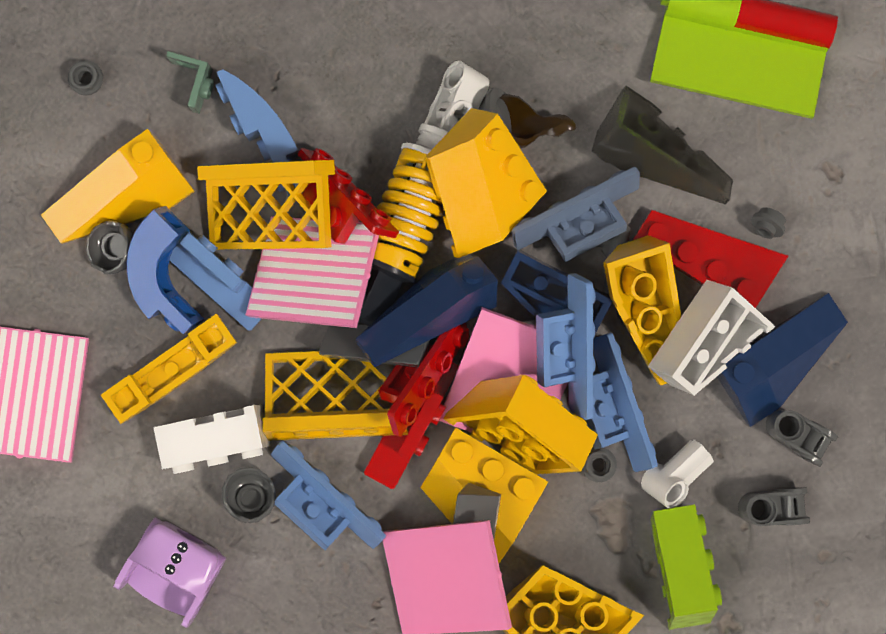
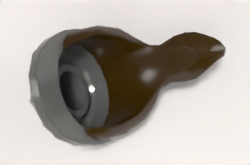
(522, 119)

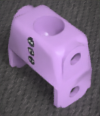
(172, 569)

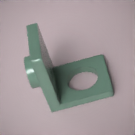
(203, 84)

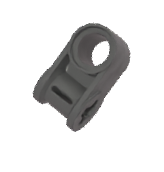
(806, 437)
(781, 507)

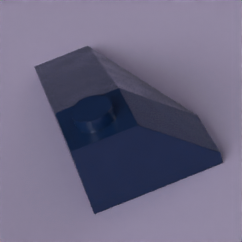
(430, 307)
(781, 359)

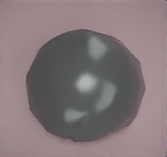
(109, 246)
(248, 495)

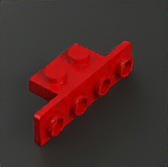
(347, 203)
(410, 386)
(394, 451)

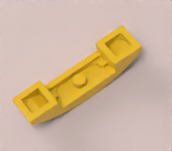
(169, 369)

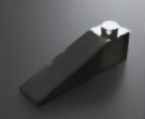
(638, 138)

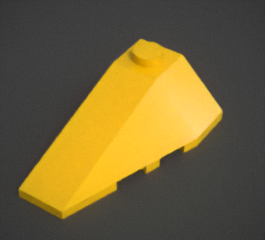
(120, 190)
(644, 292)

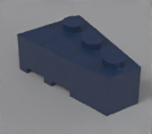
(545, 288)

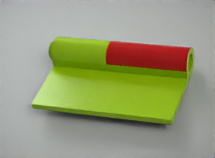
(745, 52)

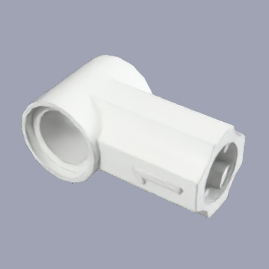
(671, 481)

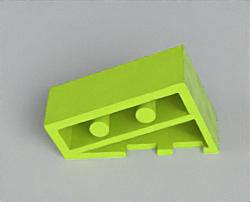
(685, 566)

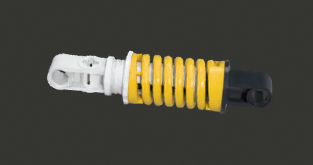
(412, 194)

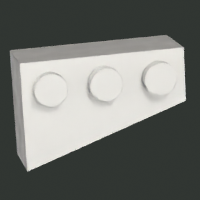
(707, 337)
(211, 438)

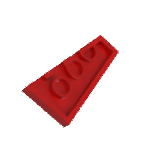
(715, 256)

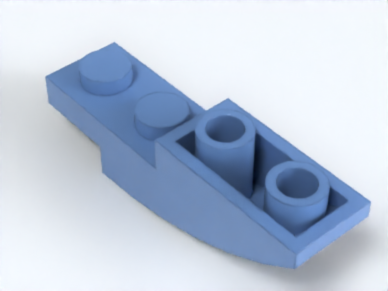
(257, 119)

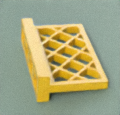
(273, 174)
(328, 422)

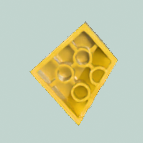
(482, 181)
(526, 424)
(471, 461)
(559, 605)

